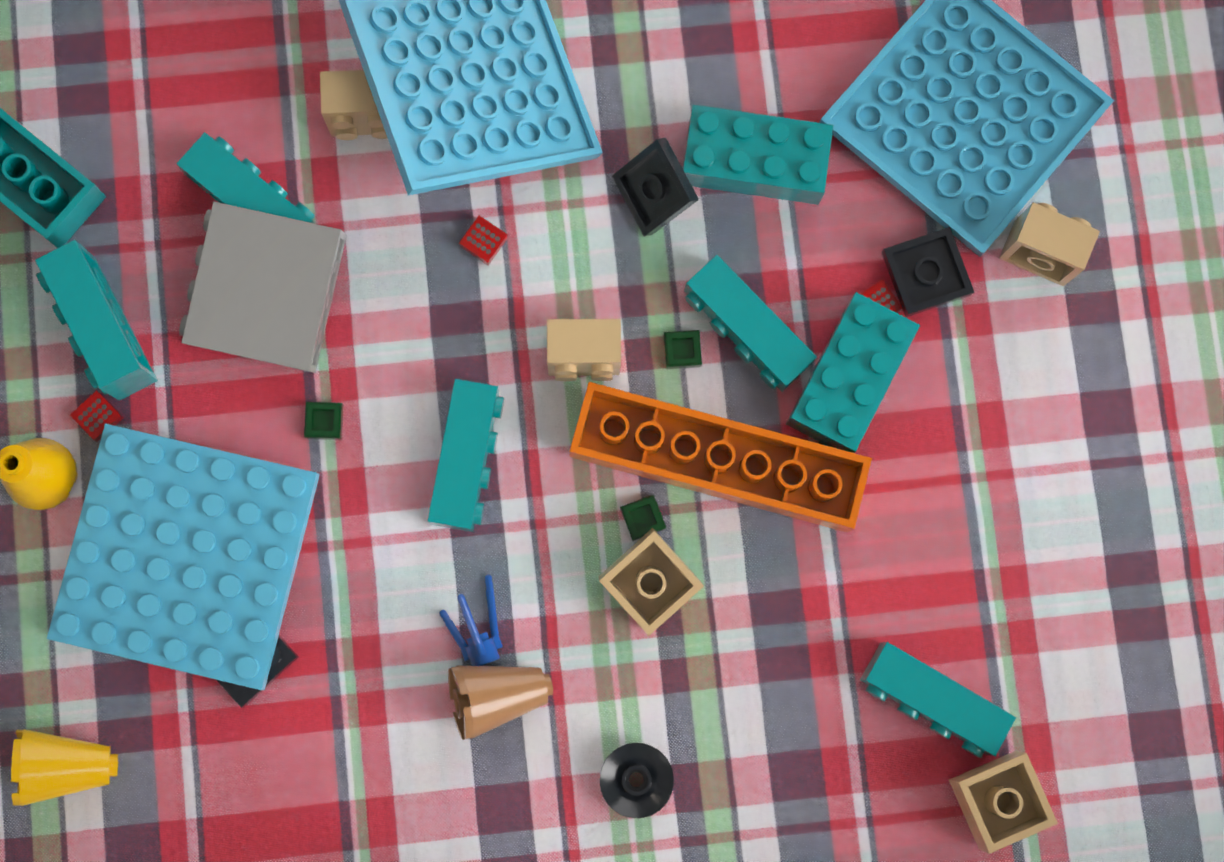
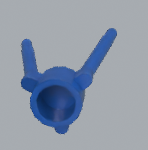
(480, 647)

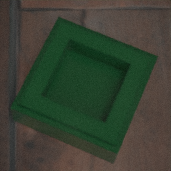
(682, 349)
(323, 421)
(642, 516)

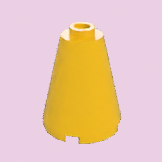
(37, 473)
(57, 766)

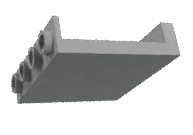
(263, 286)

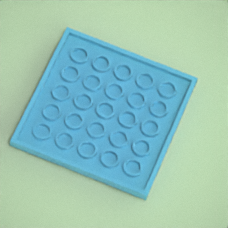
(470, 88)
(966, 115)
(184, 557)

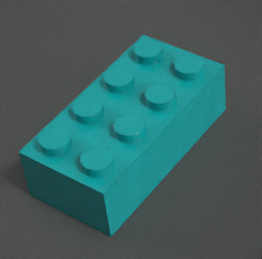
(757, 154)
(42, 184)
(95, 321)
(853, 374)

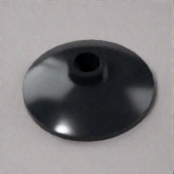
(651, 794)

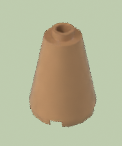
(494, 695)

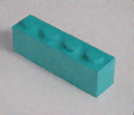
(235, 182)
(749, 323)
(464, 456)
(937, 699)

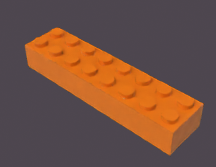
(720, 457)

